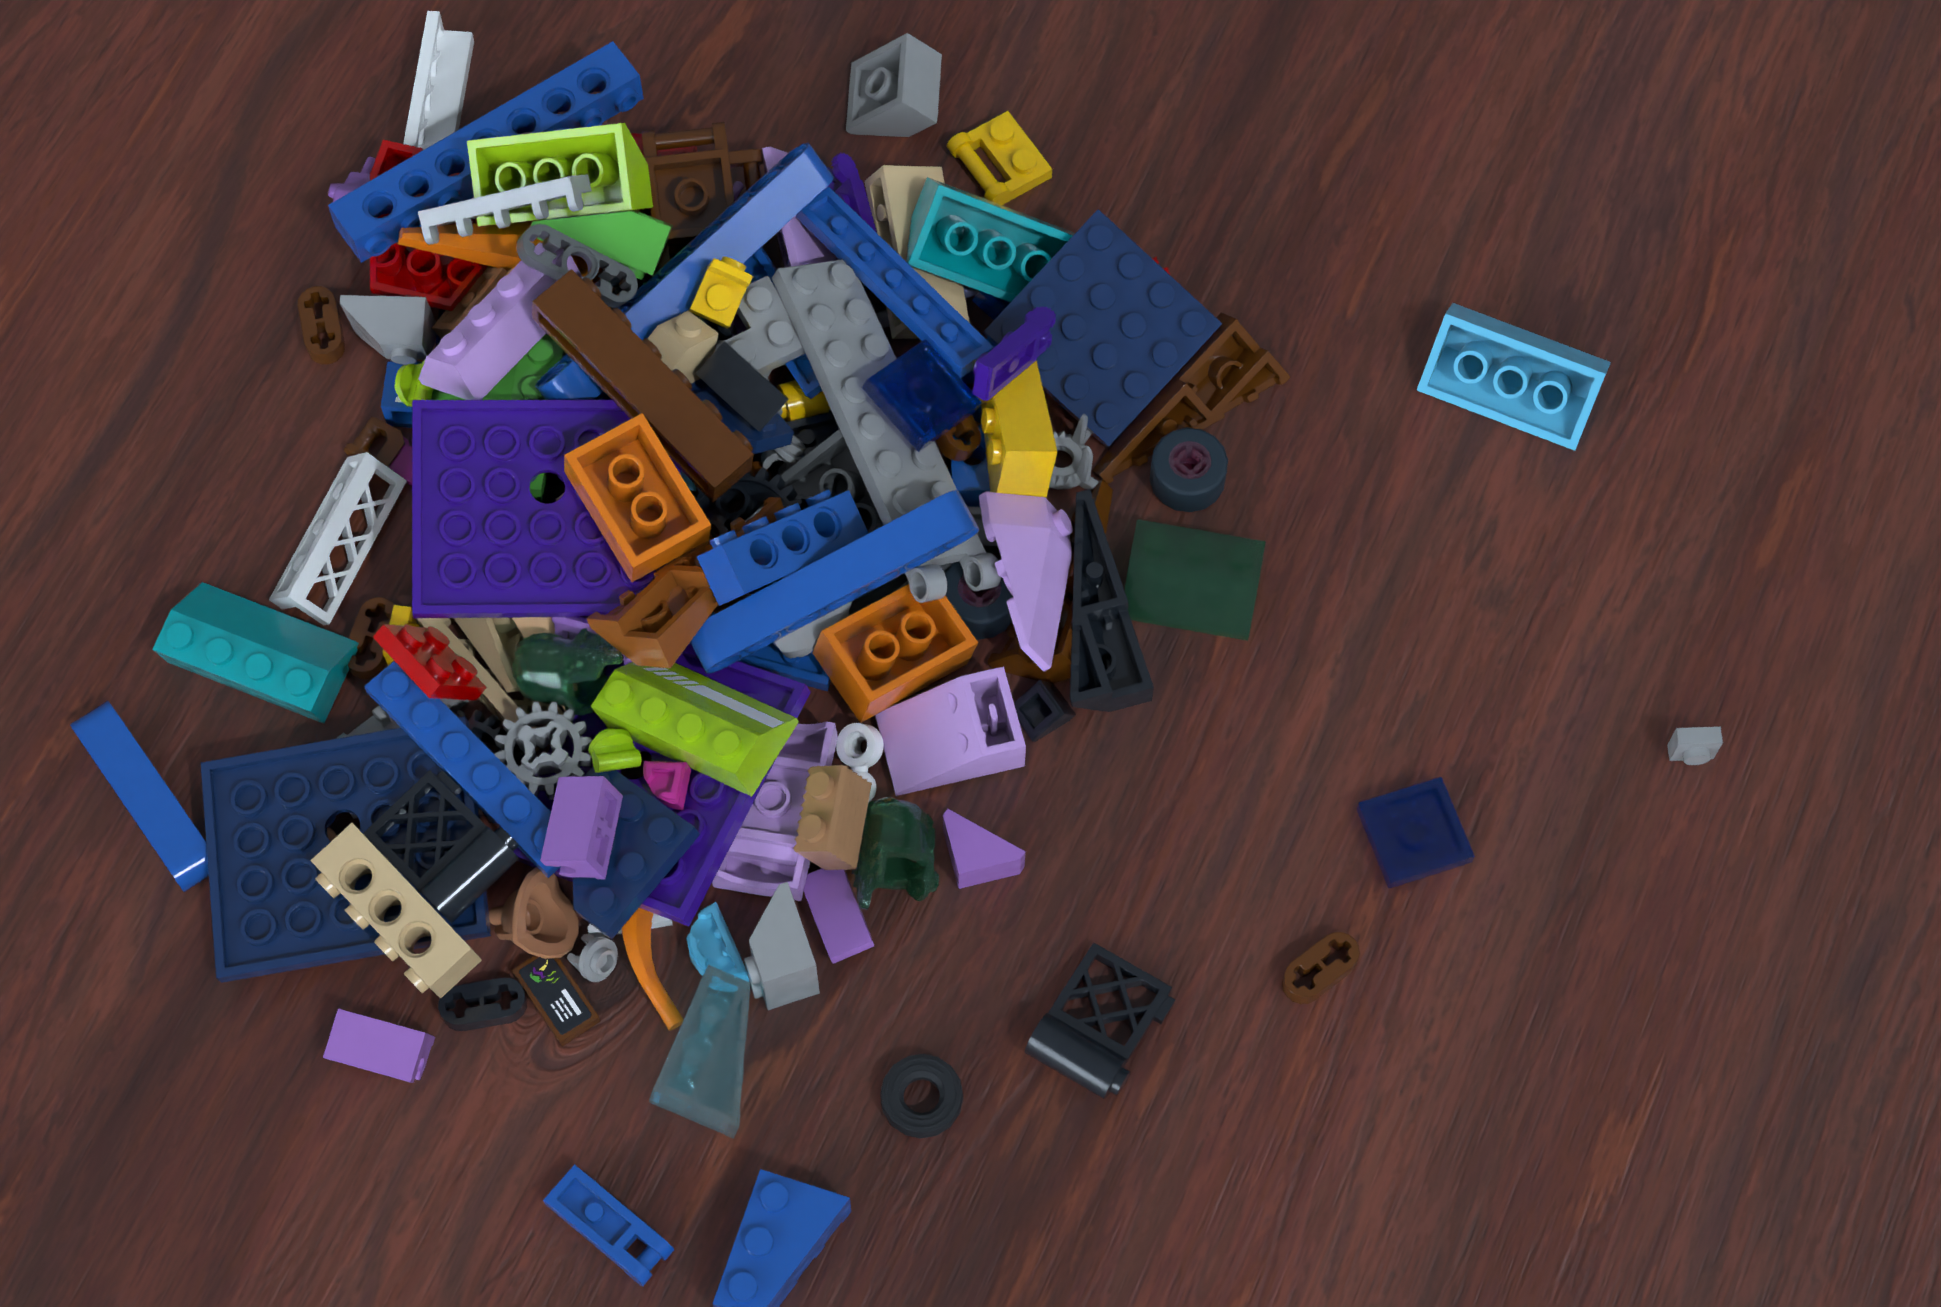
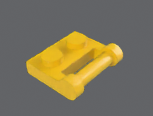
(1009, 152)

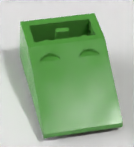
(623, 236)

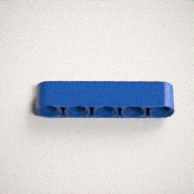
(144, 794)

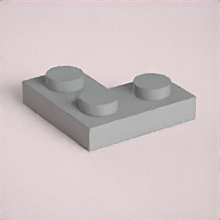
(769, 332)

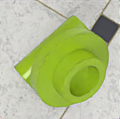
(409, 386)
(613, 750)

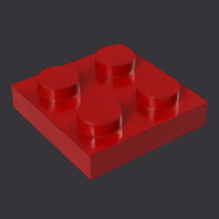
(430, 662)

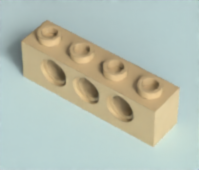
(353, 856)

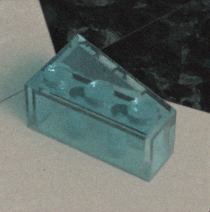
(707, 1058)

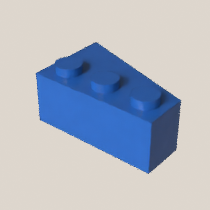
(778, 1240)

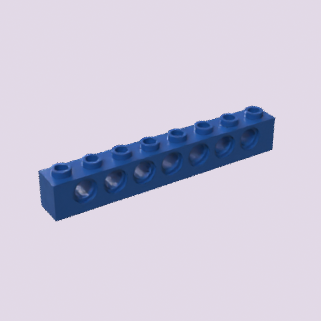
(430, 169)

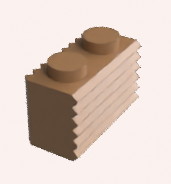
(833, 817)

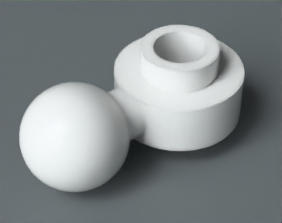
(850, 753)

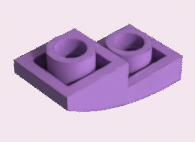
(837, 914)

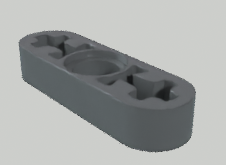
(554, 240)

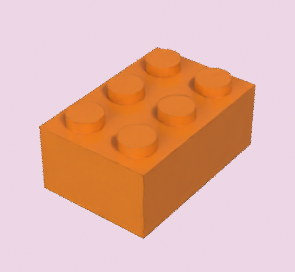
(637, 497)
(893, 650)

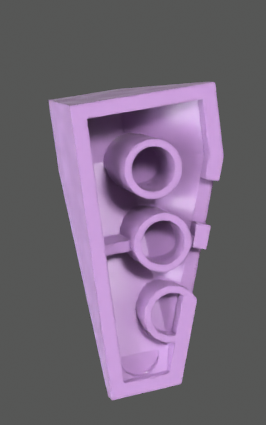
(1033, 565)

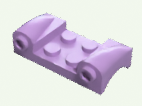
(764, 845)

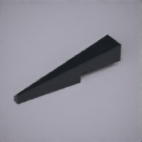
(1105, 651)

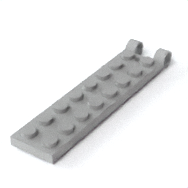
(844, 351)

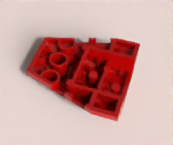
(413, 271)

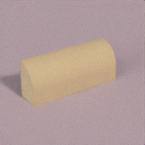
(892, 199)

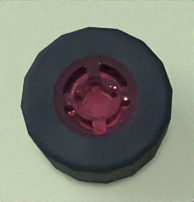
(1187, 486)
(982, 612)

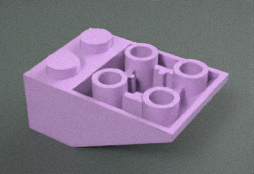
(952, 733)

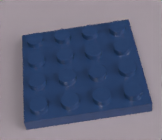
(1116, 328)

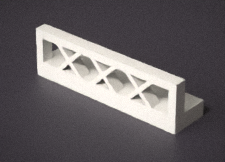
(438, 83)
(326, 528)

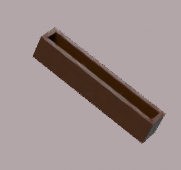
(642, 383)

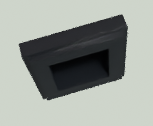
(1042, 710)

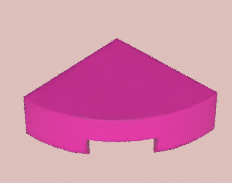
(668, 781)

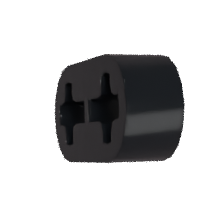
(483, 1015)

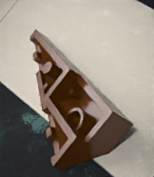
(1215, 380)
(1013, 657)

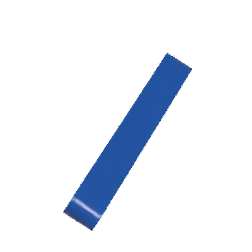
(833, 581)

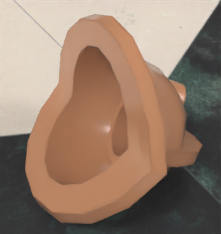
(537, 917)

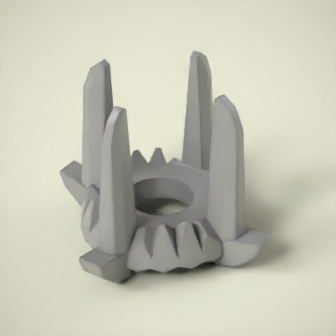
(1080, 470)

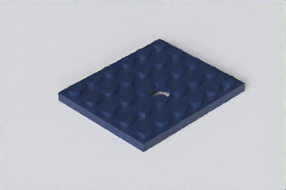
(272, 817)

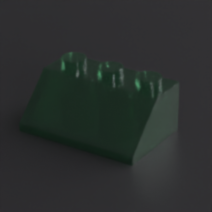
(1193, 579)

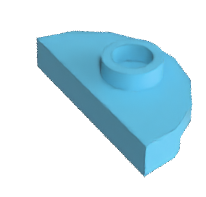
(713, 944)

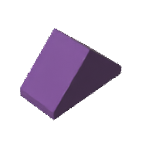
(977, 853)

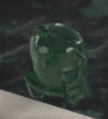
(550, 665)
(891, 837)

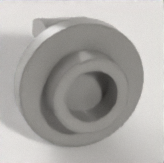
(789, 454)
(596, 958)

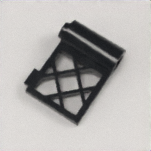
(469, 864)
(1087, 1053)

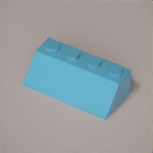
(1513, 376)

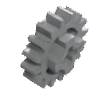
(553, 734)

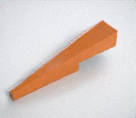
(485, 246)

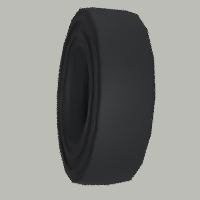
(921, 1068)

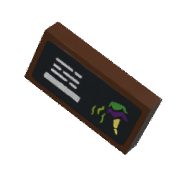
(556, 997)

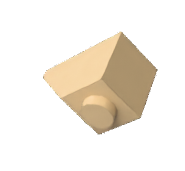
(685, 343)

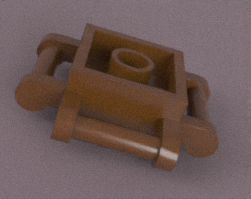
(694, 186)

